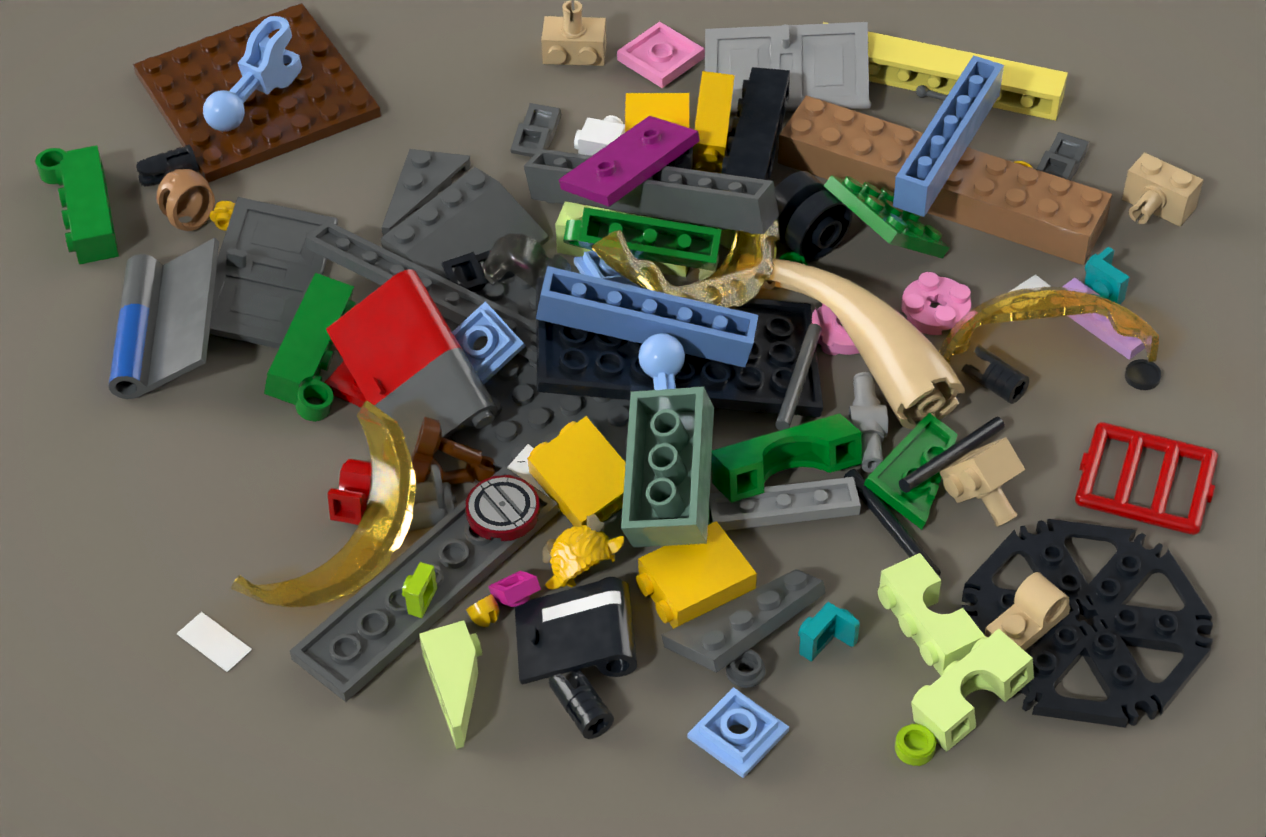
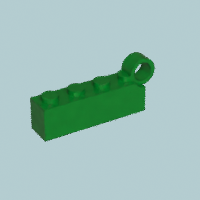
(86, 200)
(648, 237)
(308, 348)

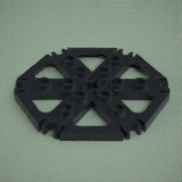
(1112, 626)

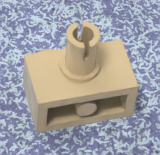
(573, 38)
(1160, 190)
(982, 475)

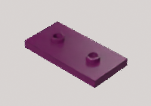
(629, 160)

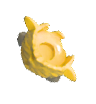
(578, 550)

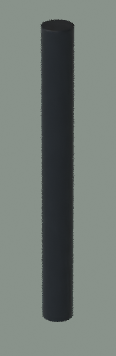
(951, 454)
(888, 520)

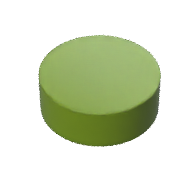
(915, 744)

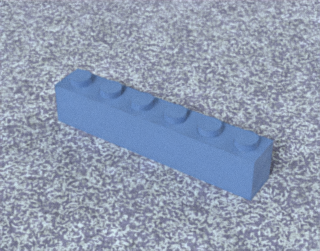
(947, 136)
(639, 313)

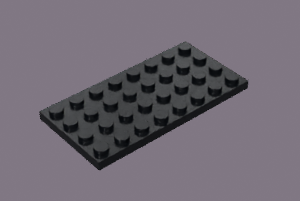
(609, 367)

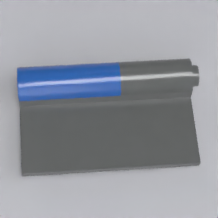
(163, 320)

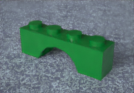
(821, 444)

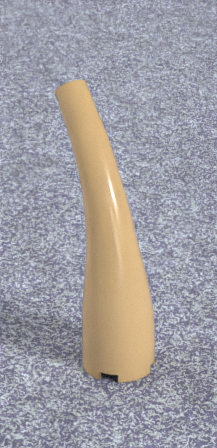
(896, 353)

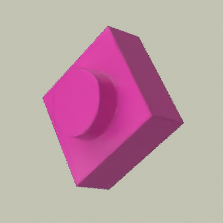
(515, 588)

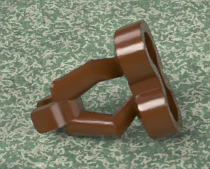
(431, 440)

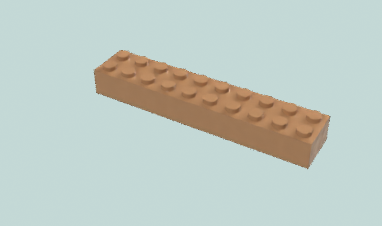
(979, 193)

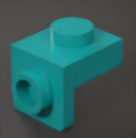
(1105, 278)
(826, 624)

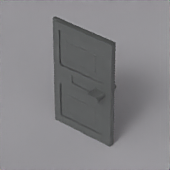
(263, 271)

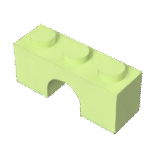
(909, 591)
(992, 665)

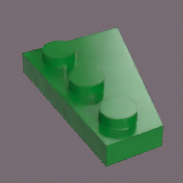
(917, 448)

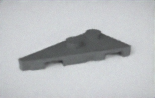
(420, 181)

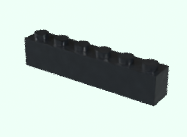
(758, 124)

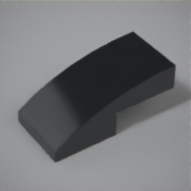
(468, 271)

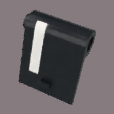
(577, 631)

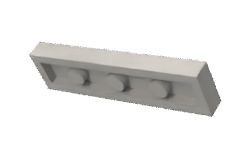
(787, 504)

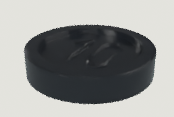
(1142, 374)

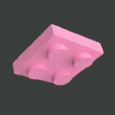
(660, 54)

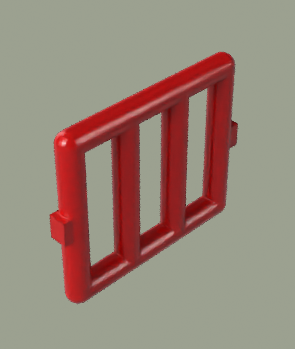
(1156, 514)

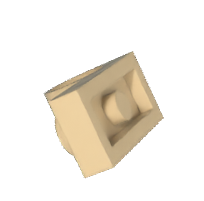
(1035, 611)

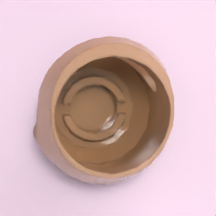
(188, 192)

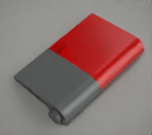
(411, 360)

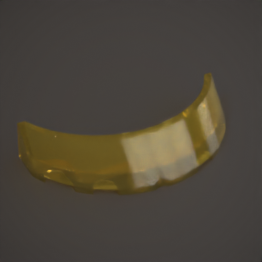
(729, 286)
(1044, 303)
(377, 535)

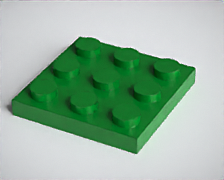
(891, 223)

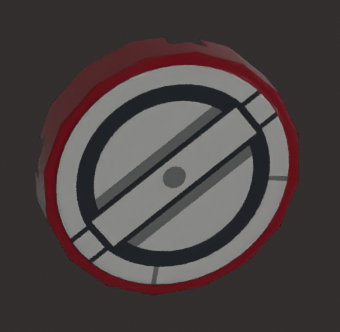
(502, 508)

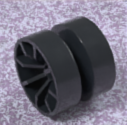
(810, 216)

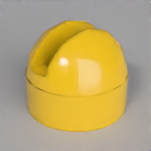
(484, 611)

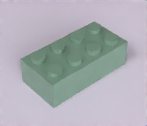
(668, 467)

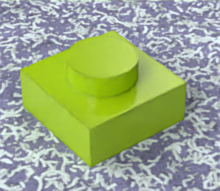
(419, 589)

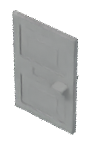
(822, 60)

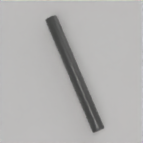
(798, 377)

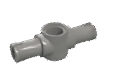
(870, 419)

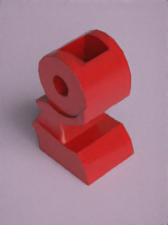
(351, 498)

